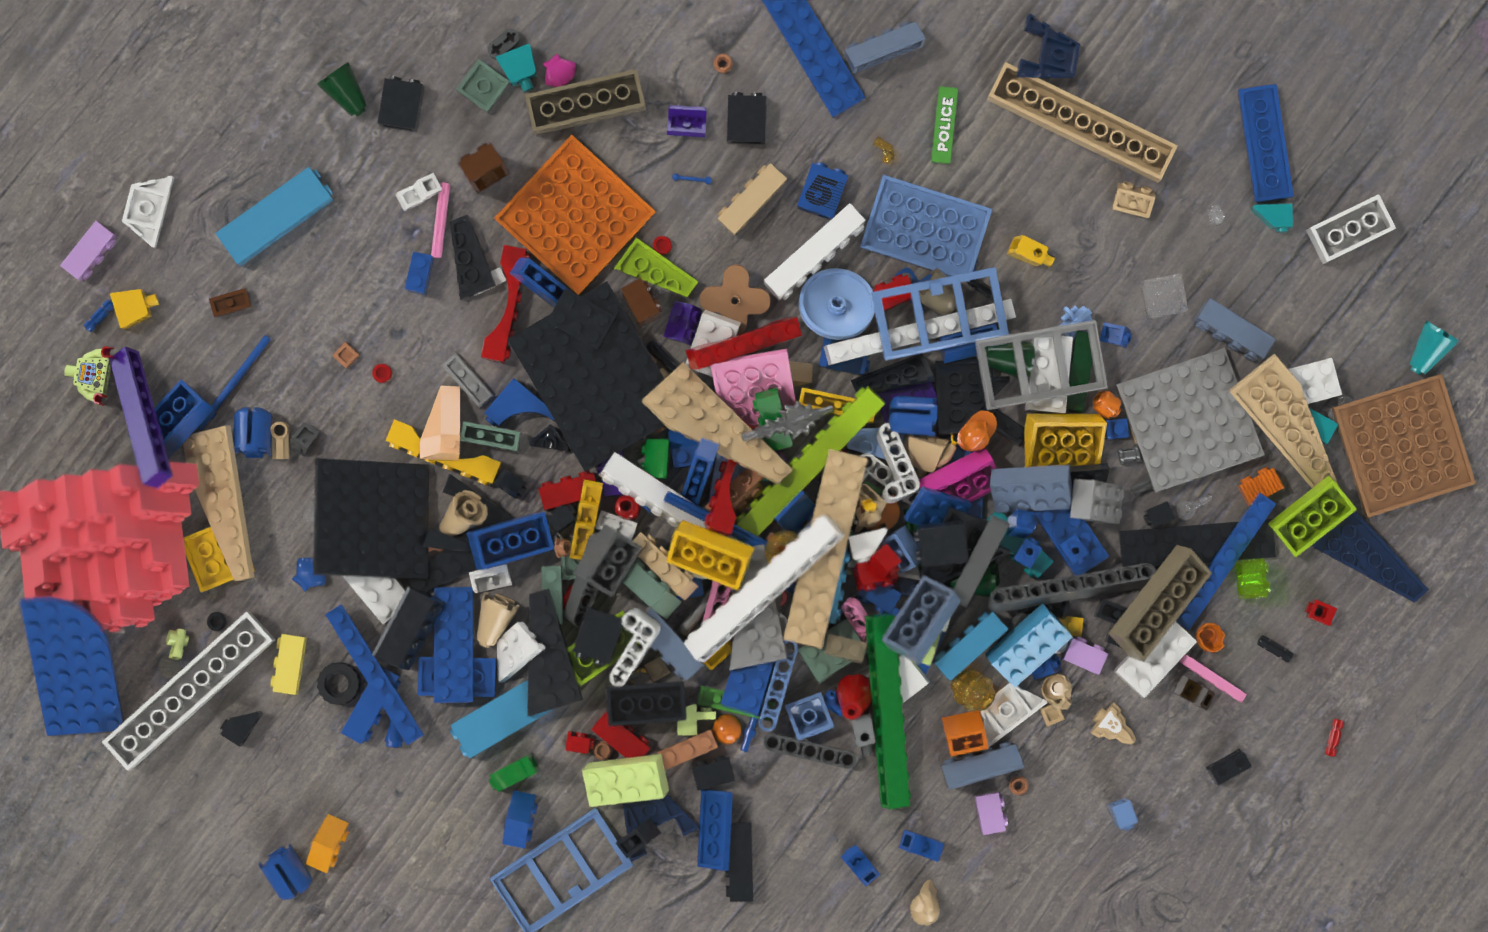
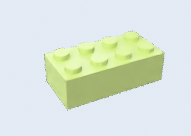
(625, 780)

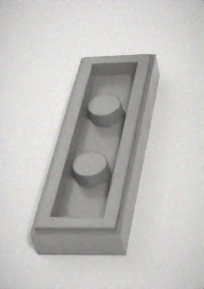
(467, 380)

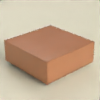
(346, 355)

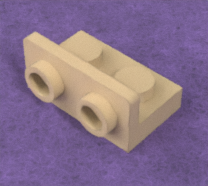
(1134, 199)

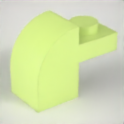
(689, 726)

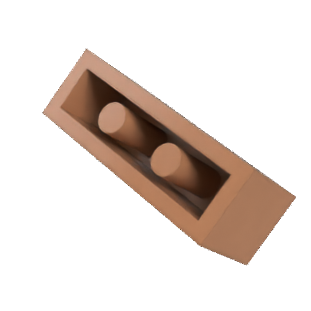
(688, 749)

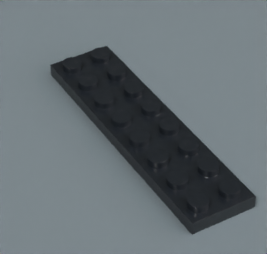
(1205, 540)

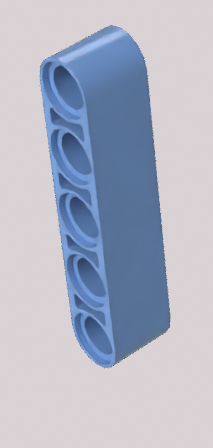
(778, 695)

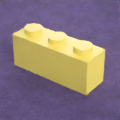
(288, 664)

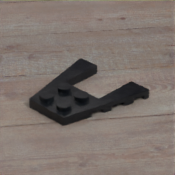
(442, 541)

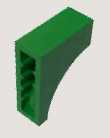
(514, 772)

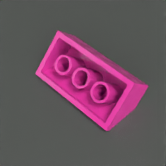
(964, 478)

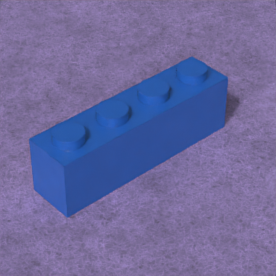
(700, 470)
(367, 712)

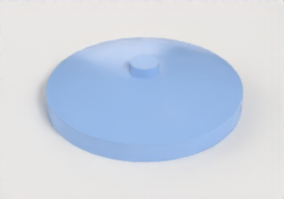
(836, 304)

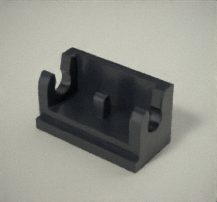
(1009, 428)

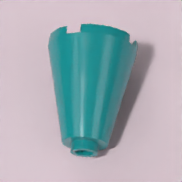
(1431, 348)

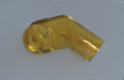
(887, 149)

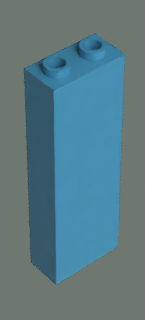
(275, 216)
(494, 721)

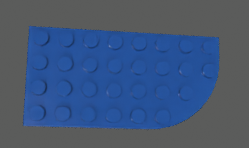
(71, 667)

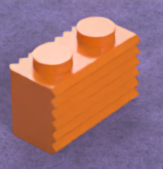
(1266, 482)

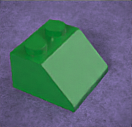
(656, 458)

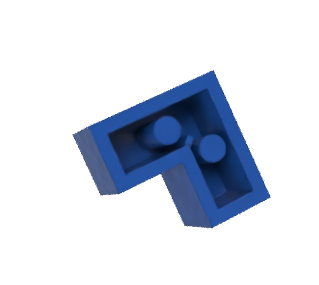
(520, 819)

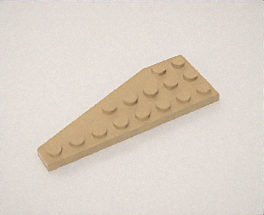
(1281, 411)
(697, 412)
(221, 495)

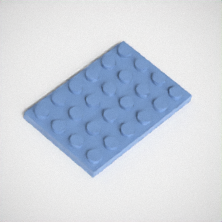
(925, 227)

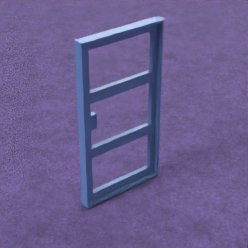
(936, 289)
(575, 892)

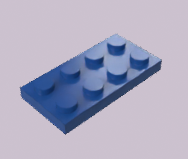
(483, 677)
(715, 829)

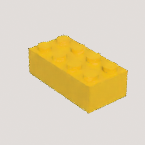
(710, 554)

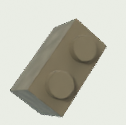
(845, 648)

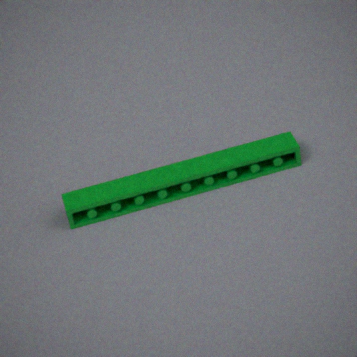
(887, 714)

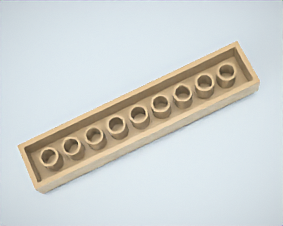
(1082, 123)
(818, 583)

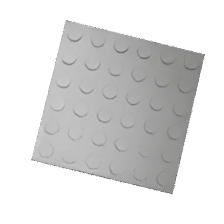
(1189, 420)

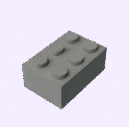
(1097, 501)

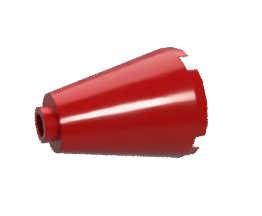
(854, 695)

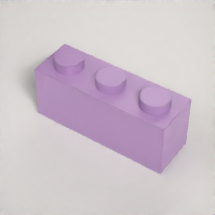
(89, 251)

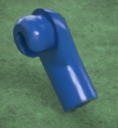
(831, 702)

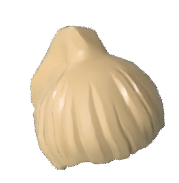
(1057, 691)
(925, 905)

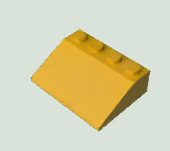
(1063, 439)

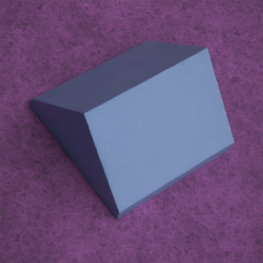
(809, 716)

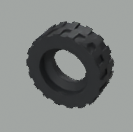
(353, 683)

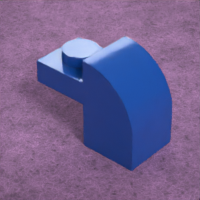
(921, 845)
(860, 865)

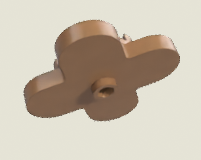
(735, 285)

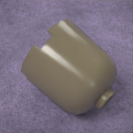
(943, 303)

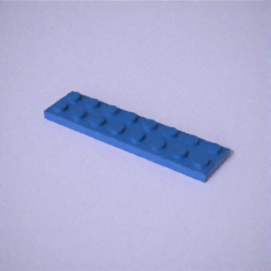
(816, 54)

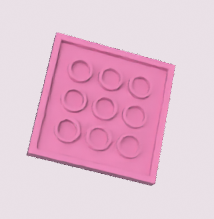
(743, 376)

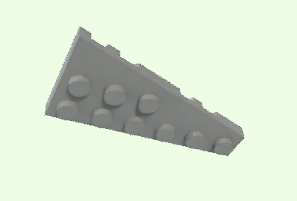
(762, 637)

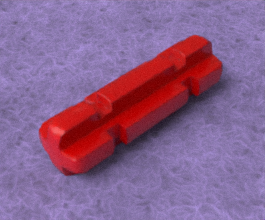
(1334, 737)

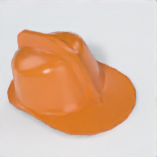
(977, 431)

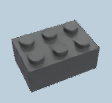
(608, 560)

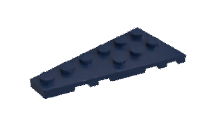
(1365, 551)

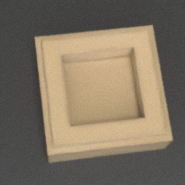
(1051, 715)

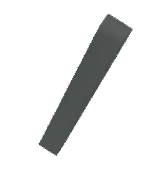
(1064, 593)

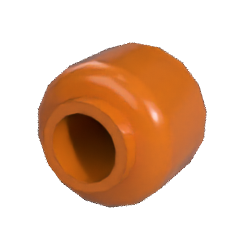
(1107, 404)

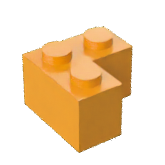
(327, 843)

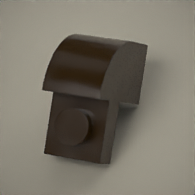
(1194, 692)

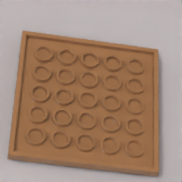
(1403, 445)

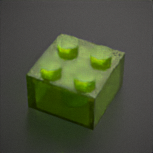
(1252, 578)

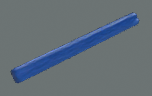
(701, 513)

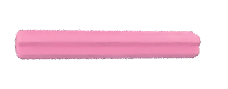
(440, 220)

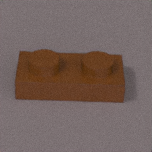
(230, 302)

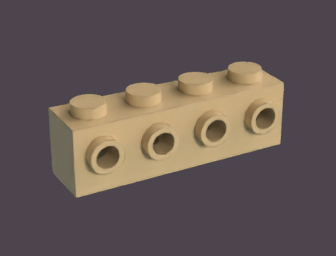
(752, 199)
(672, 575)

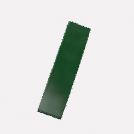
(1079, 370)

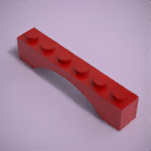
(496, 343)
(742, 344)
(722, 514)

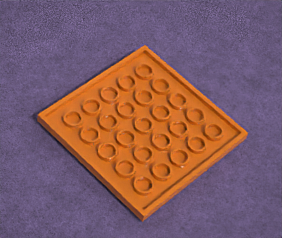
(575, 215)

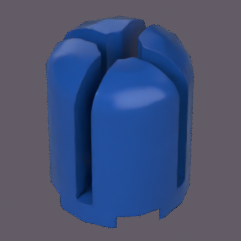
(913, 415)
(252, 432)
(286, 873)

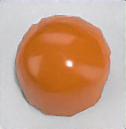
(1210, 637)
(727, 729)

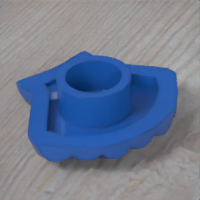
(304, 574)

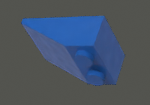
(682, 449)
(796, 513)

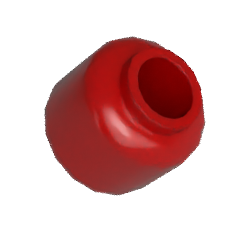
(627, 502)

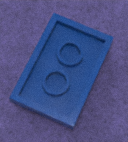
(932, 505)

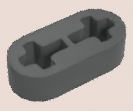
(500, 41)

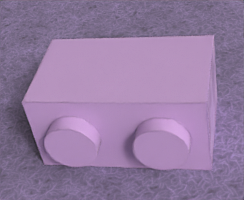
(1084, 655)
(990, 813)

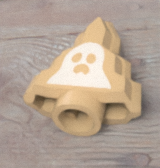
(1112, 725)

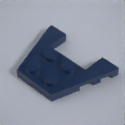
(1057, 53)
(659, 811)

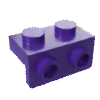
(686, 121)
(683, 322)

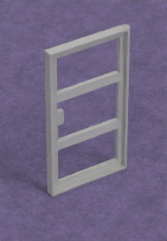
(1043, 389)

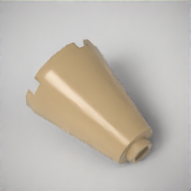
(463, 513)
(494, 618)

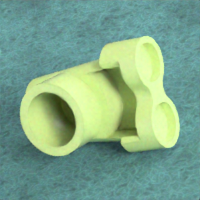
(177, 640)

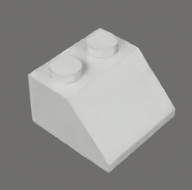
(865, 544)

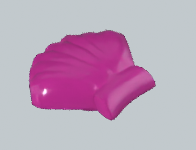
(559, 71)

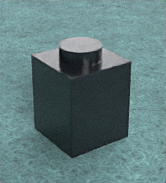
(1158, 515)

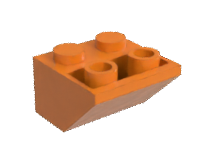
(964, 733)

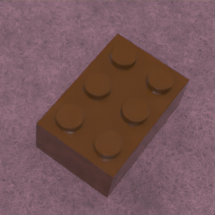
(640, 302)

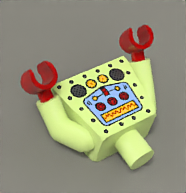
(92, 374)

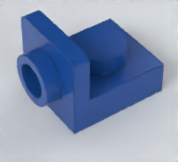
(1115, 334)
(1116, 429)

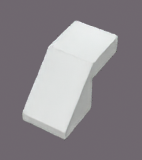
(419, 192)

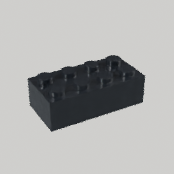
(646, 703)

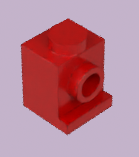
(1327, 612)
(579, 742)

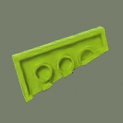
(649, 265)

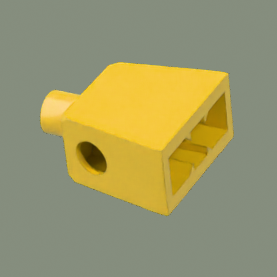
(1024, 248)
(132, 307)

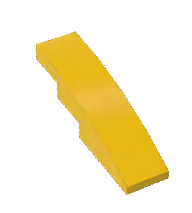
(586, 517)

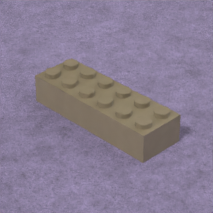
(585, 102)
(1160, 603)

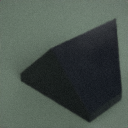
(549, 439)

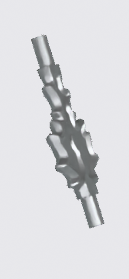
(794, 420)

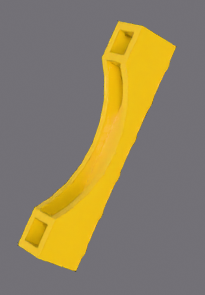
(481, 467)

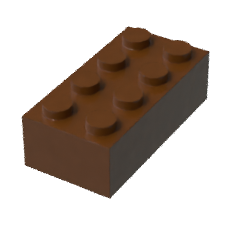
(483, 167)

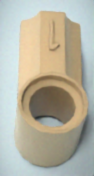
(280, 444)

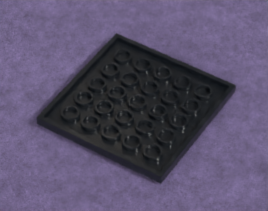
(370, 519)

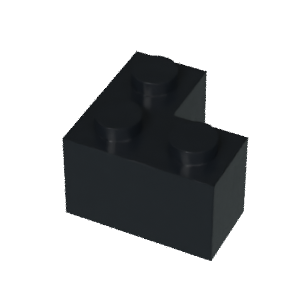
(1110, 613)

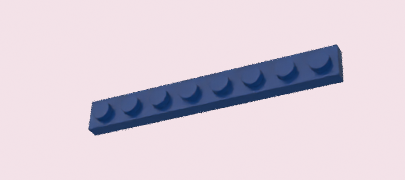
(1227, 557)
(374, 674)

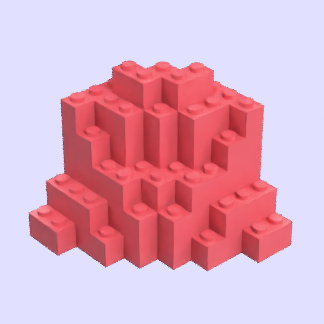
(102, 540)

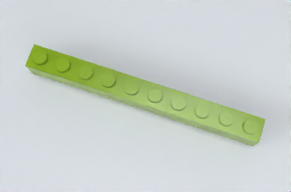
(811, 462)

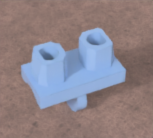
(1075, 316)

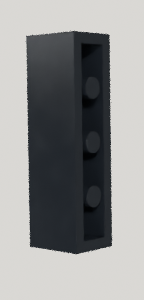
(740, 863)

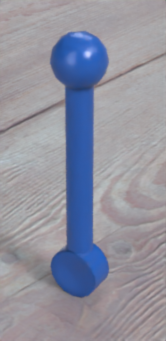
(707, 180)

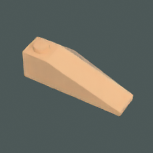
(442, 430)

